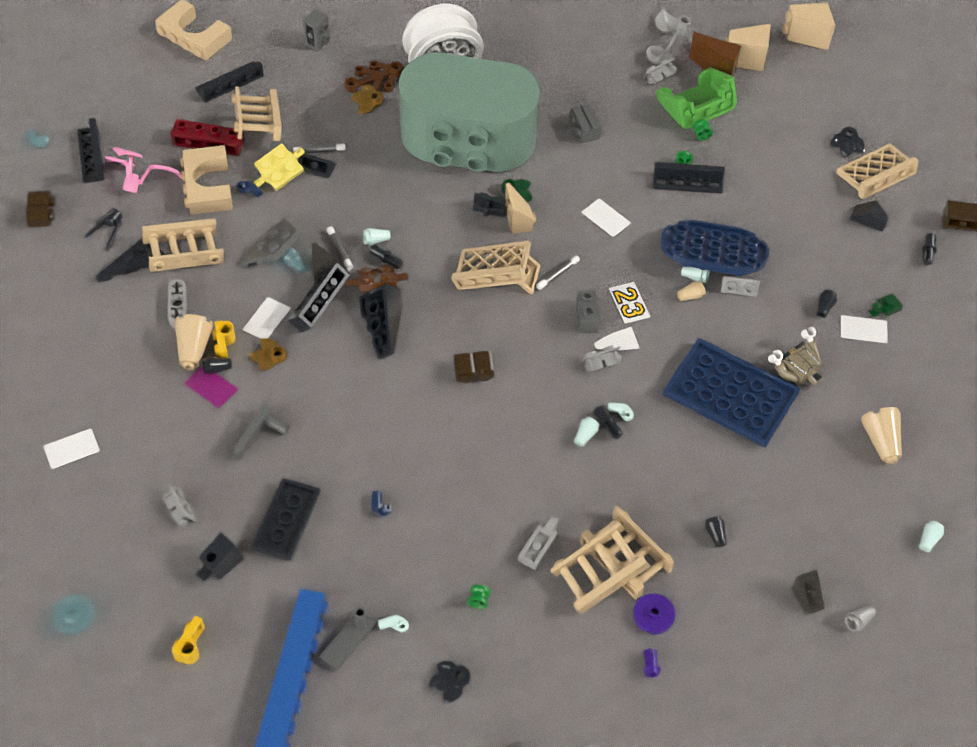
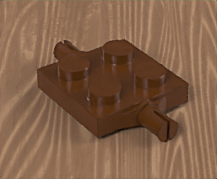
(369, 279)

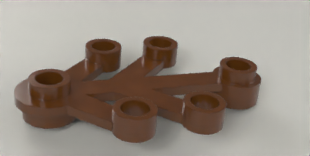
(392, 70)

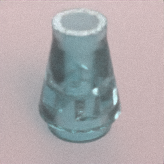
(294, 260)

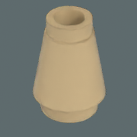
(692, 291)

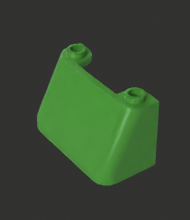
(706, 101)

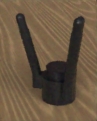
(112, 218)

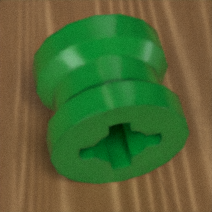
(702, 129)
(684, 157)
(479, 596)

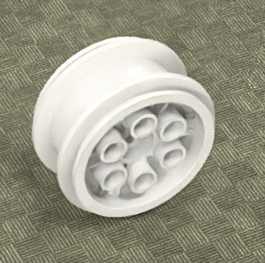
(442, 30)

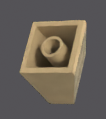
(809, 24)
(753, 44)

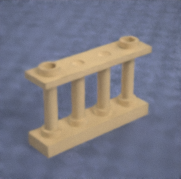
(271, 108)
(180, 231)
(664, 559)
(618, 577)

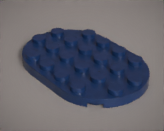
(714, 247)

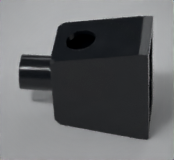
(219, 558)

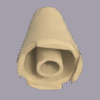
(192, 338)
(885, 432)

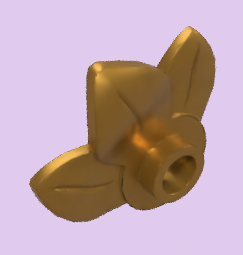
(366, 99)
(267, 355)

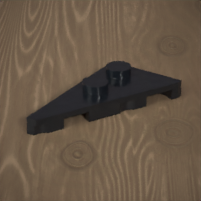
(130, 261)

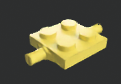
(279, 167)

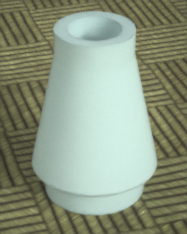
(374, 236)
(696, 274)
(586, 431)
(931, 535)

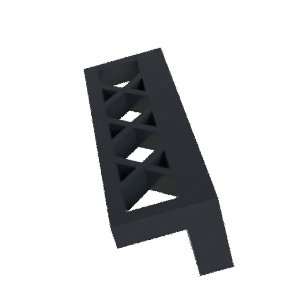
(230, 80)
(95, 153)
(688, 174)

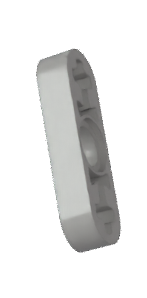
(172, 297)

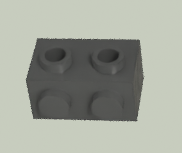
(316, 30)

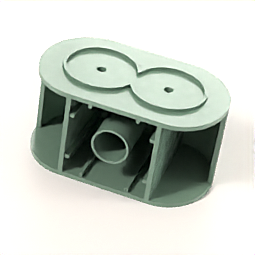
(468, 112)

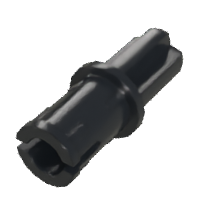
(929, 248)
(385, 256)
(608, 422)

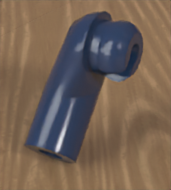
(249, 187)
(377, 505)

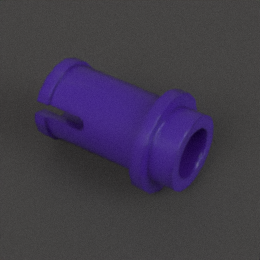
(651, 663)

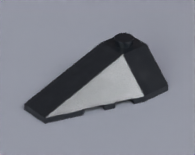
(382, 313)

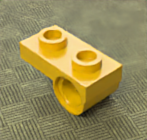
(225, 335)
(188, 640)

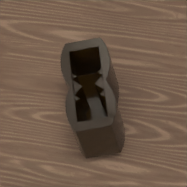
(40, 208)
(473, 366)

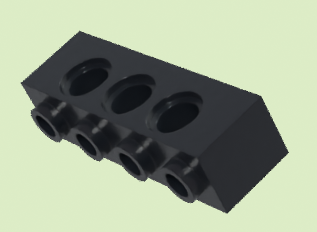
(318, 297)

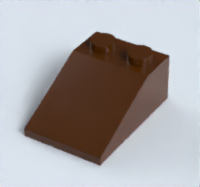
(714, 53)

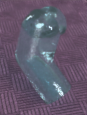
(37, 141)

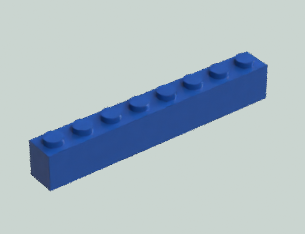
(292, 670)

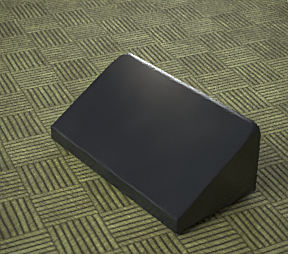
(317, 165)

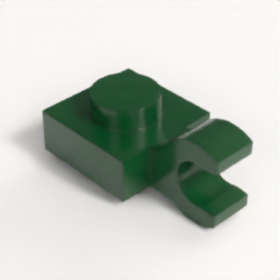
(888, 305)

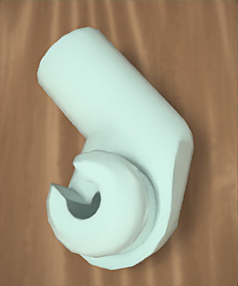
(622, 409)
(395, 622)

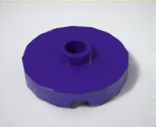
(653, 623)

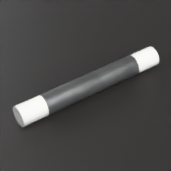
(321, 148)
(341, 251)
(552, 276)

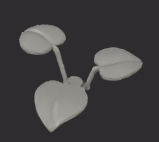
(667, 23)

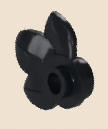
(848, 143)
(447, 681)

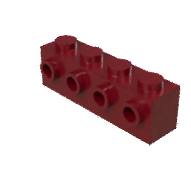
(202, 135)

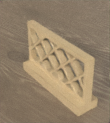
(884, 177)
(491, 275)

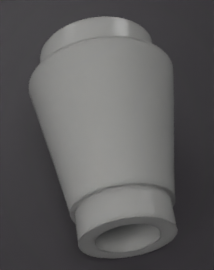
(859, 618)

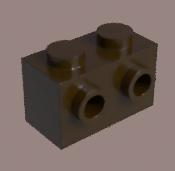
(961, 214)

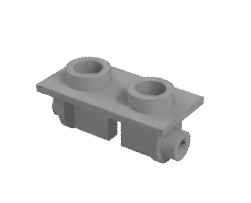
(654, 73)
(740, 286)
(608, 355)
(176, 499)

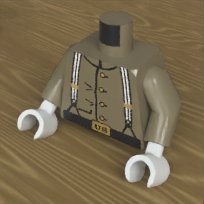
(800, 362)

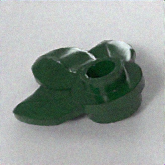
(520, 186)

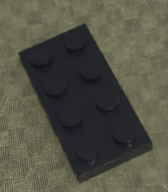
(286, 519)

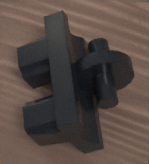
(489, 205)

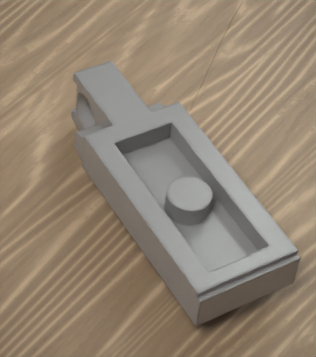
(539, 544)

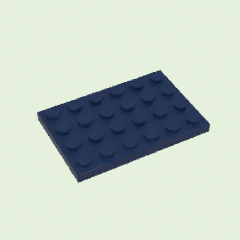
(731, 392)

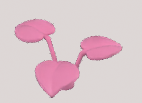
(131, 180)

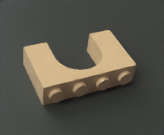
(201, 44)
(202, 198)

